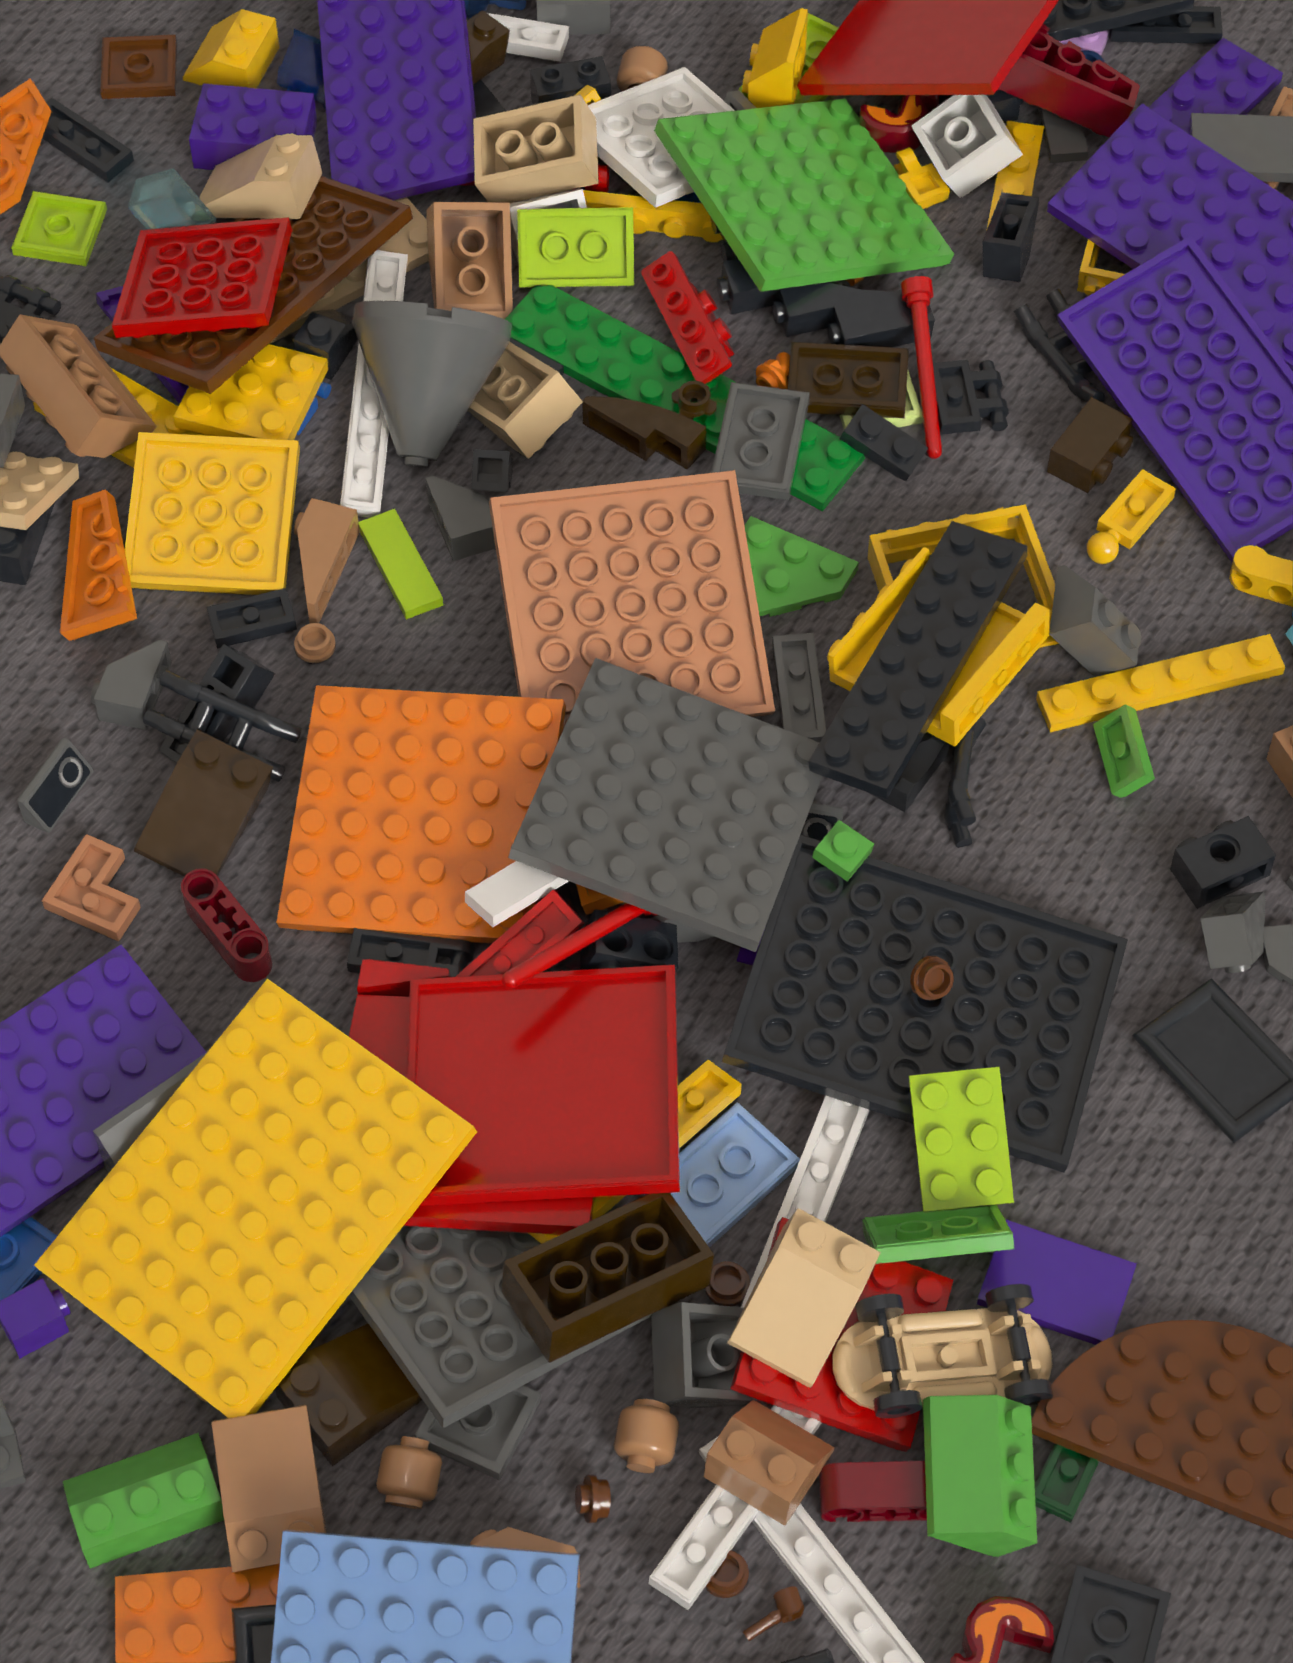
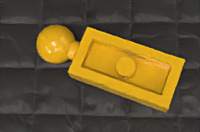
(1129, 516)

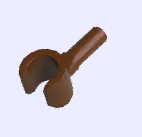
(788, 1606)

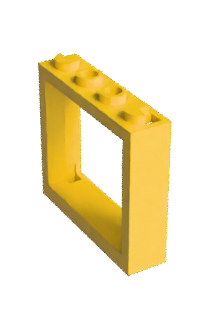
(908, 542)

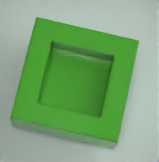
(843, 850)

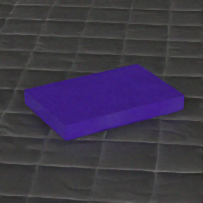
(1071, 1284)

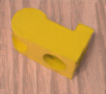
(1262, 575)

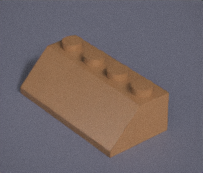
(73, 386)

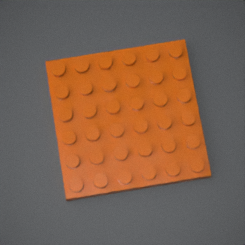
(411, 808)

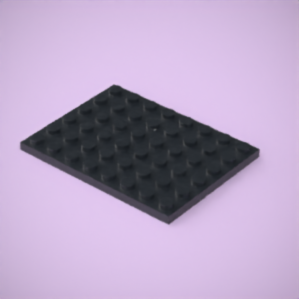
(839, 1013)

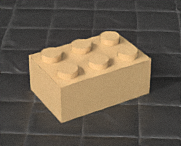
(535, 150)

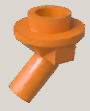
(774, 372)

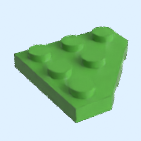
(793, 570)

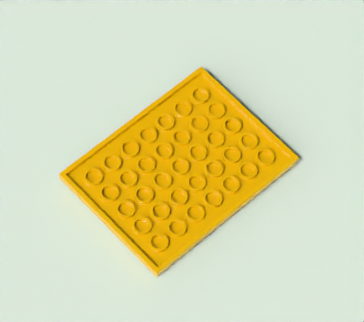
(255, 1201)

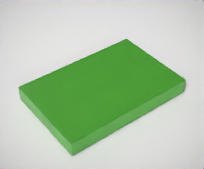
(938, 1233)

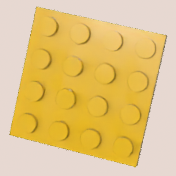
(211, 513)

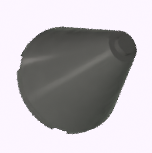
(426, 368)

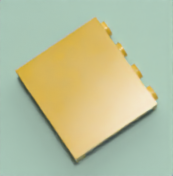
(995, 661)

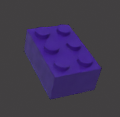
(241, 117)

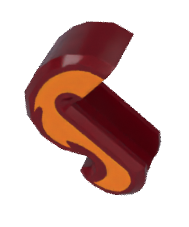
(895, 131)
(1001, 1620)

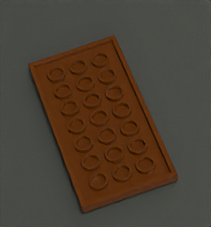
(325, 246)

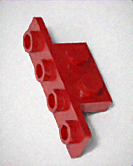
(690, 318)

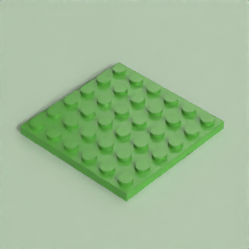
(802, 194)

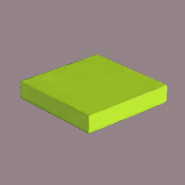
(59, 228)

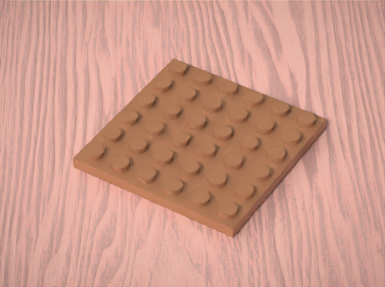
(637, 579)

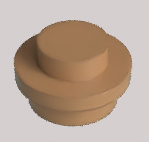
(314, 643)

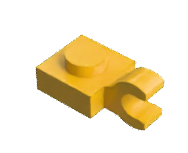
(921, 182)

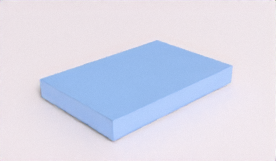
(730, 1172)

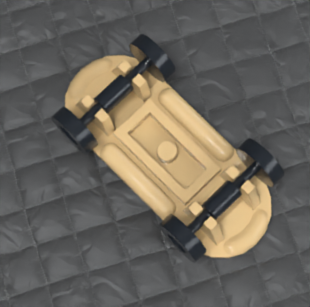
(901, 1359)

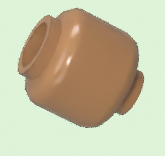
(640, 66)
(646, 1435)
(409, 1473)

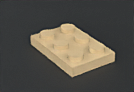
(31, 487)

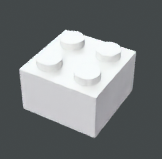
(966, 141)

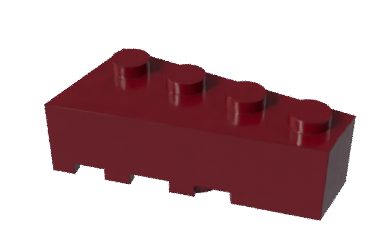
(1071, 85)

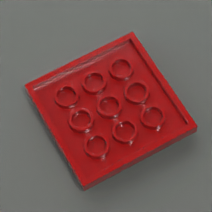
(203, 278)
(825, 1401)

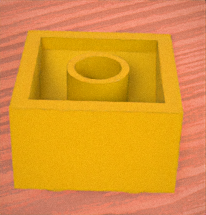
(235, 51)
(777, 62)

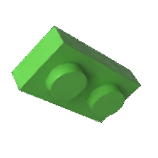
(1123, 751)

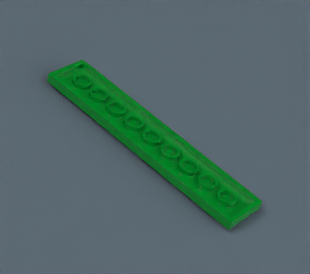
(639, 368)

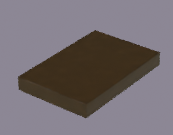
(848, 376)

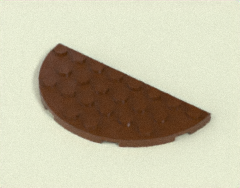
(1187, 1410)

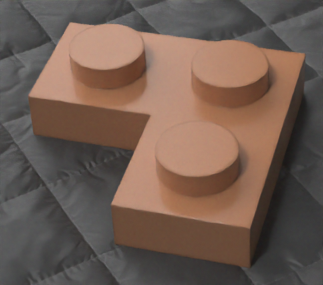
(84, 894)

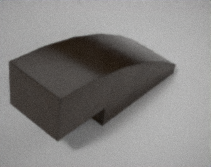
(645, 429)

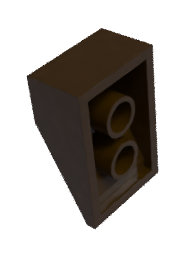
(204, 806)
(348, 1391)

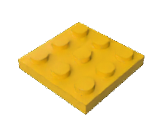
(259, 400)

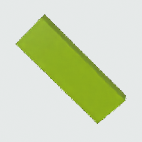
(400, 564)

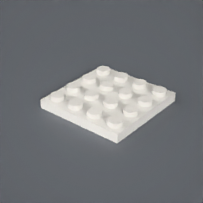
(628, 136)

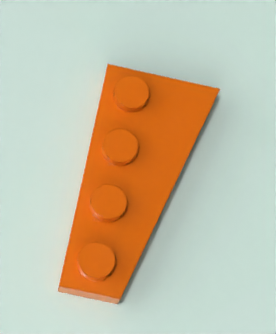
(96, 570)

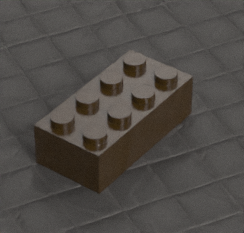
(606, 1274)

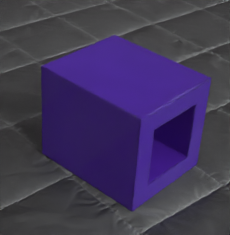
(33, 1317)

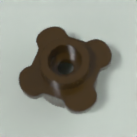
(694, 392)

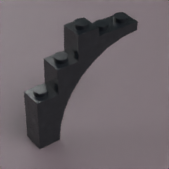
(847, 312)

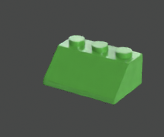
(980, 1473)
(143, 1500)

